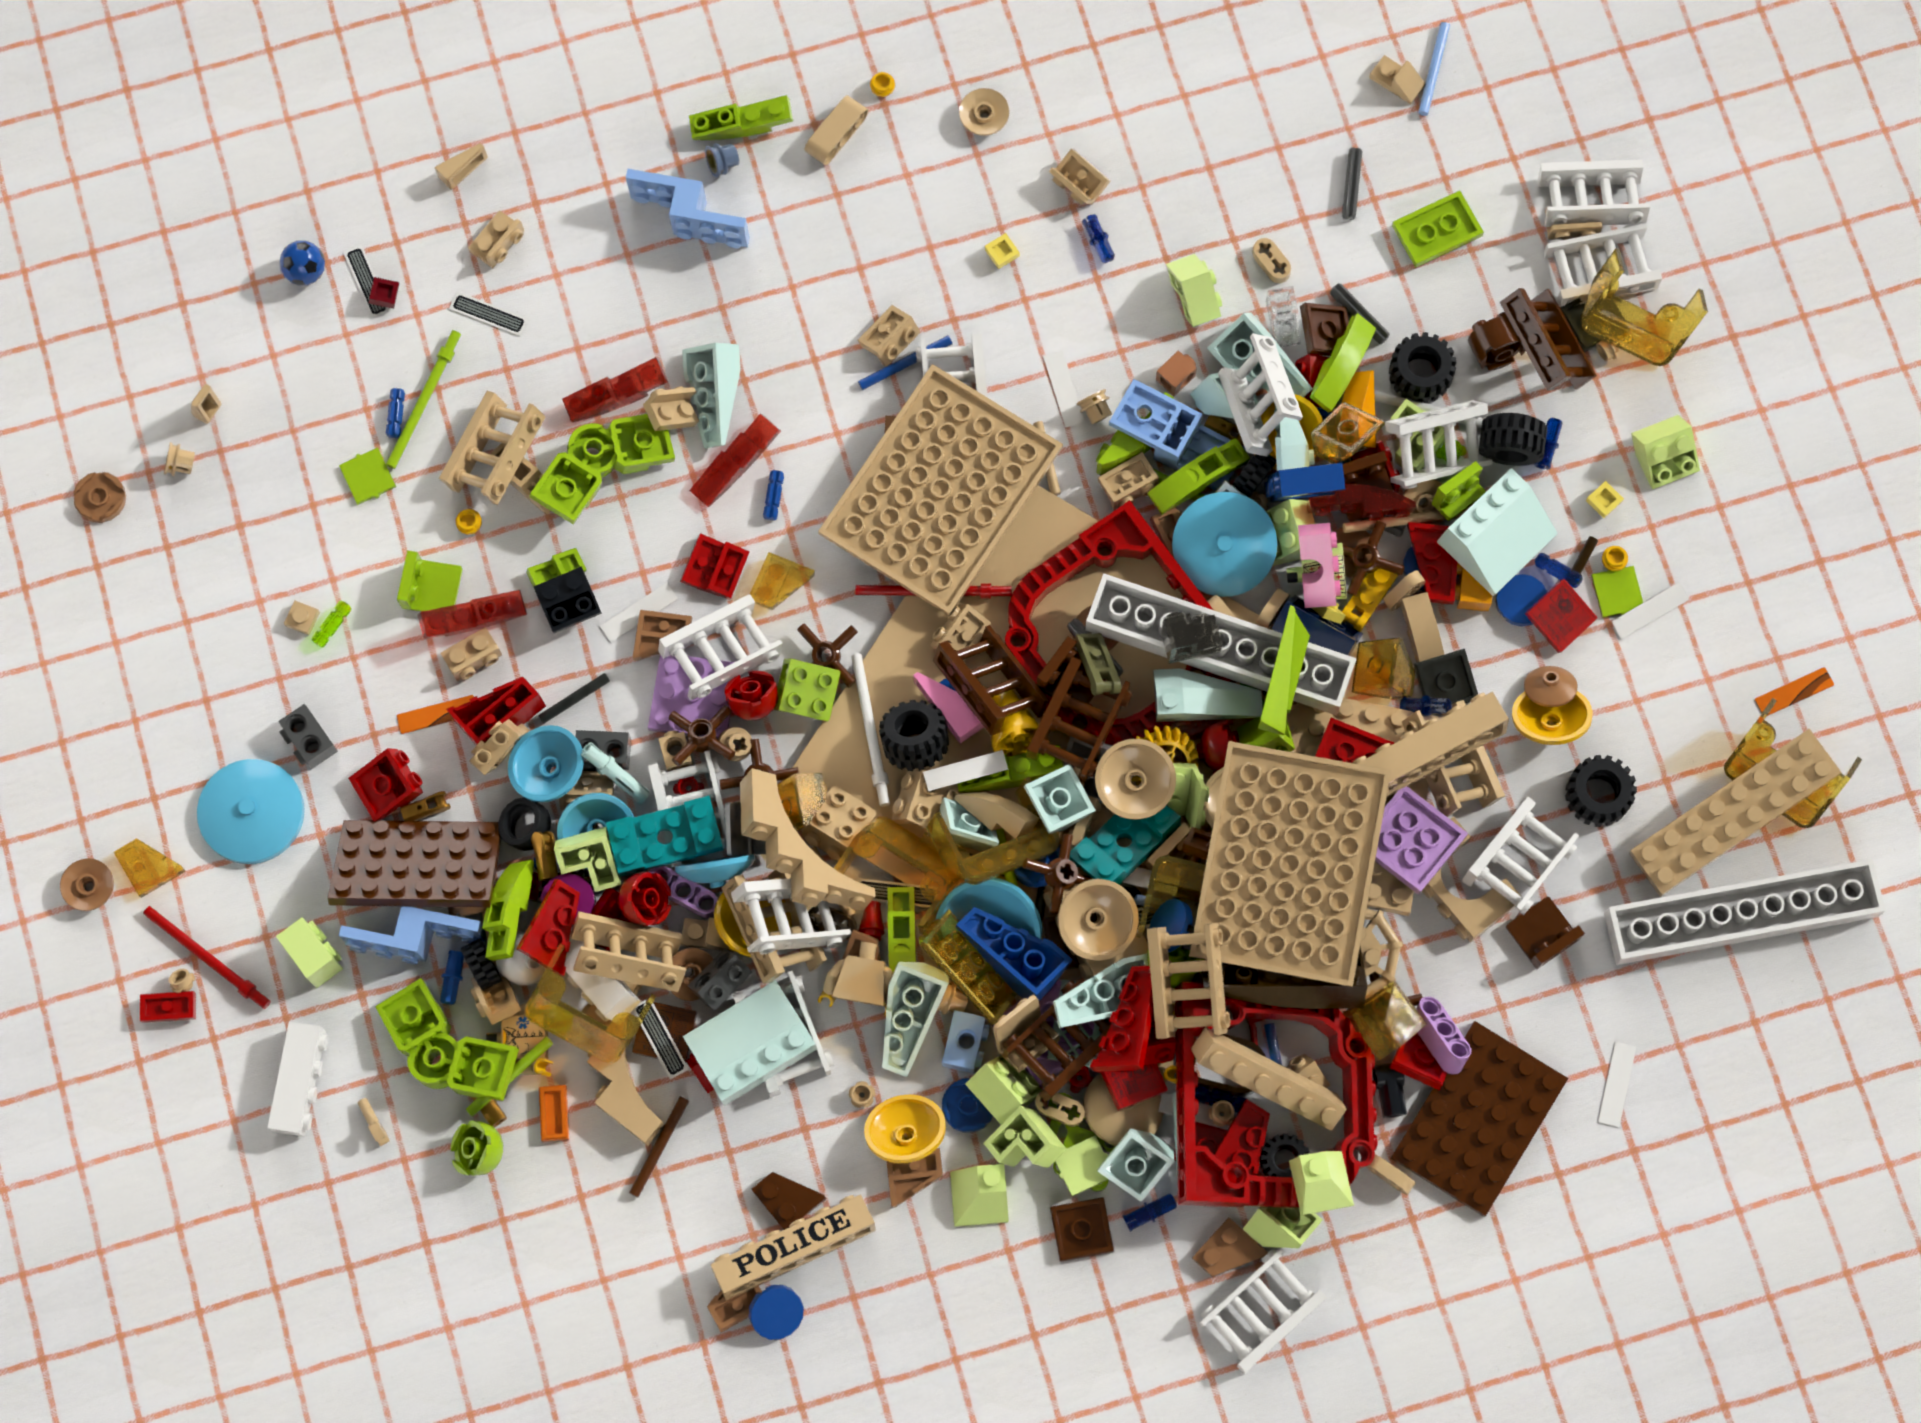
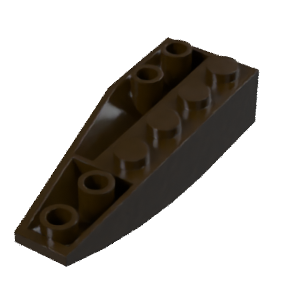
(1291, 991)

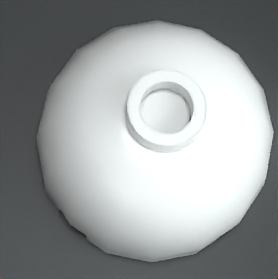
(520, 968)

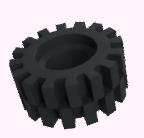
(1254, 474)
(480, 966)
(1273, 1146)

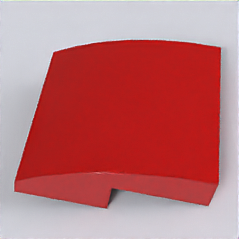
(714, 566)

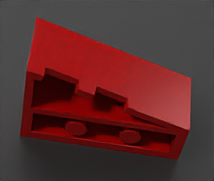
(511, 701)

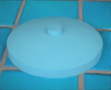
(1225, 544)
(250, 811)
(998, 899)

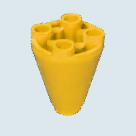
(1016, 730)

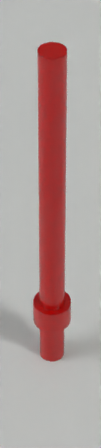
(985, 591)
(245, 987)

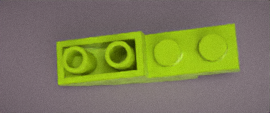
(742, 121)
(1121, 450)
(1197, 475)
(1018, 769)
(508, 900)
(901, 925)

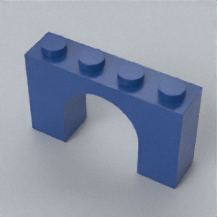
(1305, 482)

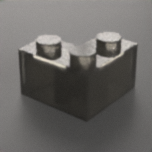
(1189, 637)

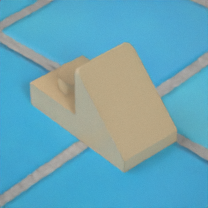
(1398, 79)
(702, 935)

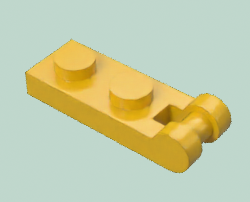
(1368, 598)

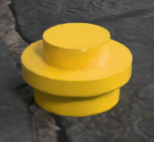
(882, 84)
(468, 521)
(1614, 558)

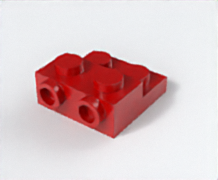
(386, 783)

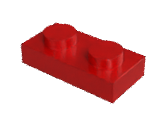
(167, 1006)

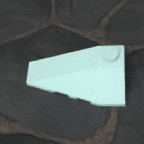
(1235, 347)
(714, 375)
(1292, 445)
(1194, 696)
(1096, 996)
(910, 1008)

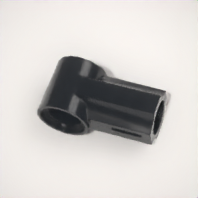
(1391, 1092)

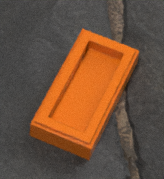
(554, 1113)

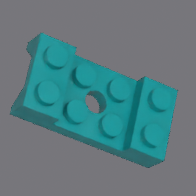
(636, 841)
(1106, 860)

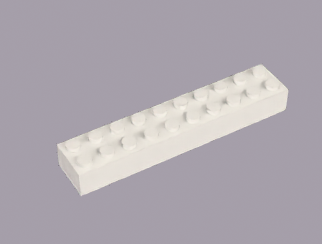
(1247, 653)
(1744, 912)

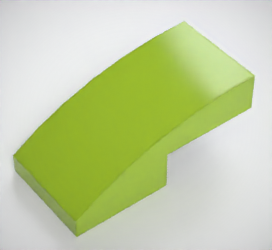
(558, 565)

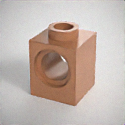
(1176, 373)

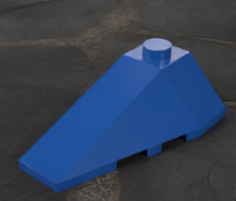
(1020, 959)

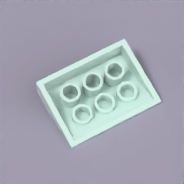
(1499, 533)
(750, 1042)

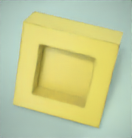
(1002, 251)
(1604, 499)
(1330, 613)

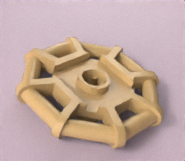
(1372, 949)

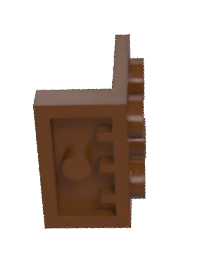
(1367, 471)
(1055, 668)
(1543, 932)

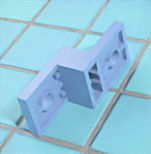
(687, 208)
(1171, 429)
(412, 934)

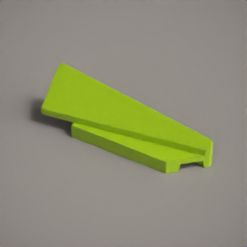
(1285, 675)

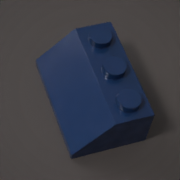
(1322, 632)

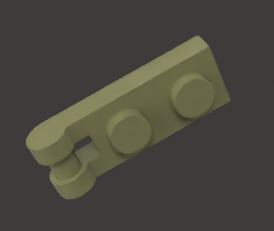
(1098, 664)

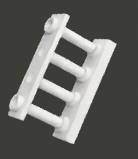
(1589, 174)
(1642, 281)
(972, 350)
(1241, 399)
(1425, 423)
(719, 623)
(661, 778)
(1510, 835)
(774, 891)
(824, 1059)
(1288, 1318)

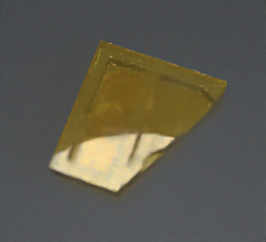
(778, 581)
(146, 866)

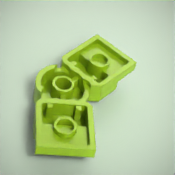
(577, 475)
(422, 1032)

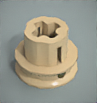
(1095, 406)
(178, 460)
(736, 733)
(952, 1000)

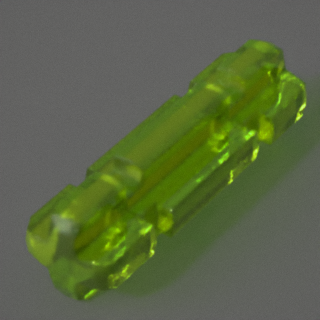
(331, 623)

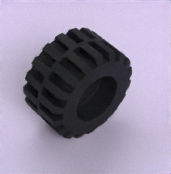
(1422, 348)
(1513, 439)
(918, 750)
(1612, 773)

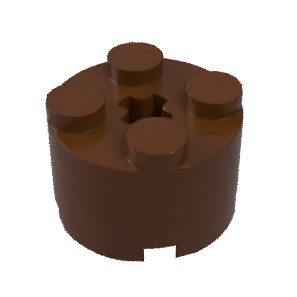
(1495, 342)

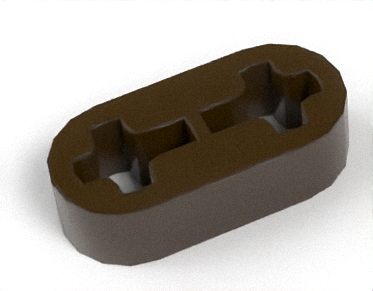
(837, 916)

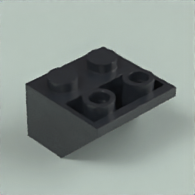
(567, 600)

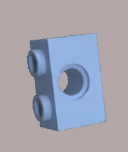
(964, 1025)

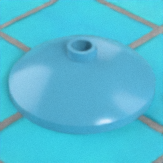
(536, 755)
(590, 809)
(715, 871)

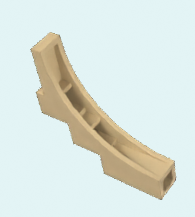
(786, 851)
(620, 1097)

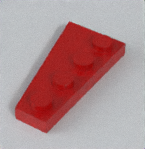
(1130, 1026)

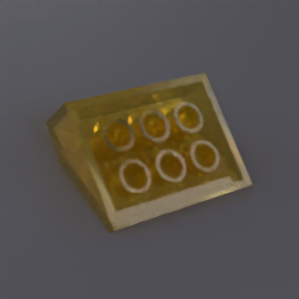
(966, 967)

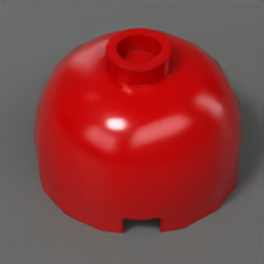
(752, 695)
(1215, 743)
(644, 899)

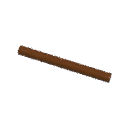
(659, 1146)

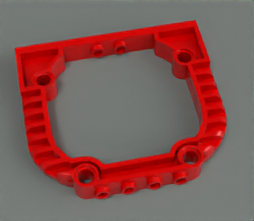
(1125, 536)
(1201, 1174)

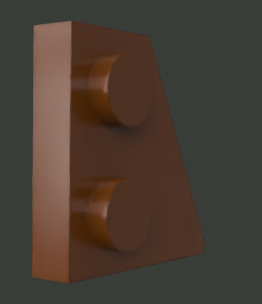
(786, 1199)

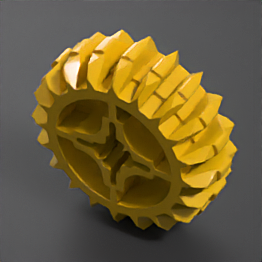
(1168, 741)

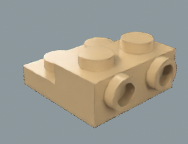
(502, 741)

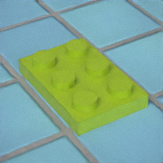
(1437, 228)

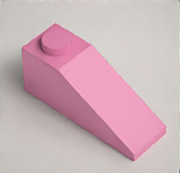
(956, 713)

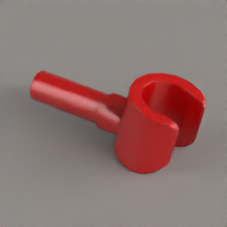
(1253, 1029)

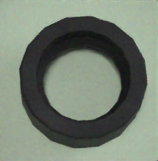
(512, 813)

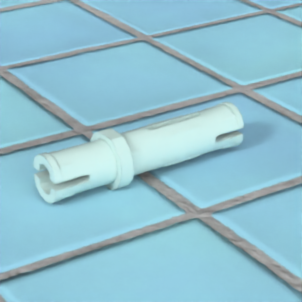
(608, 766)

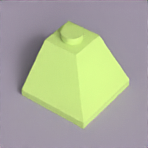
(1321, 1182)
(979, 1195)
(1281, 1227)

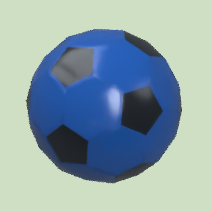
(302, 262)

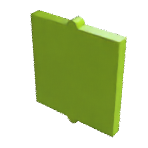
(367, 476)
(1617, 591)

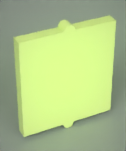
(1080, 1165)

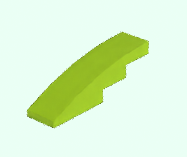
(1343, 363)

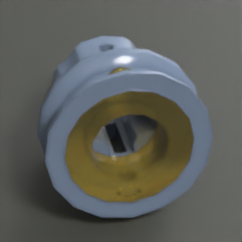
(721, 158)

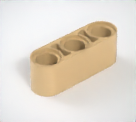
(836, 130)

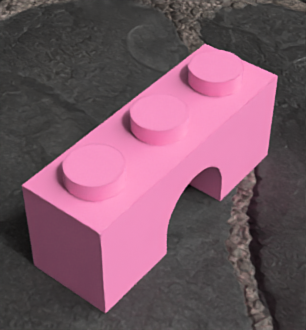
(1317, 544)

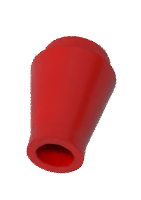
(872, 921)

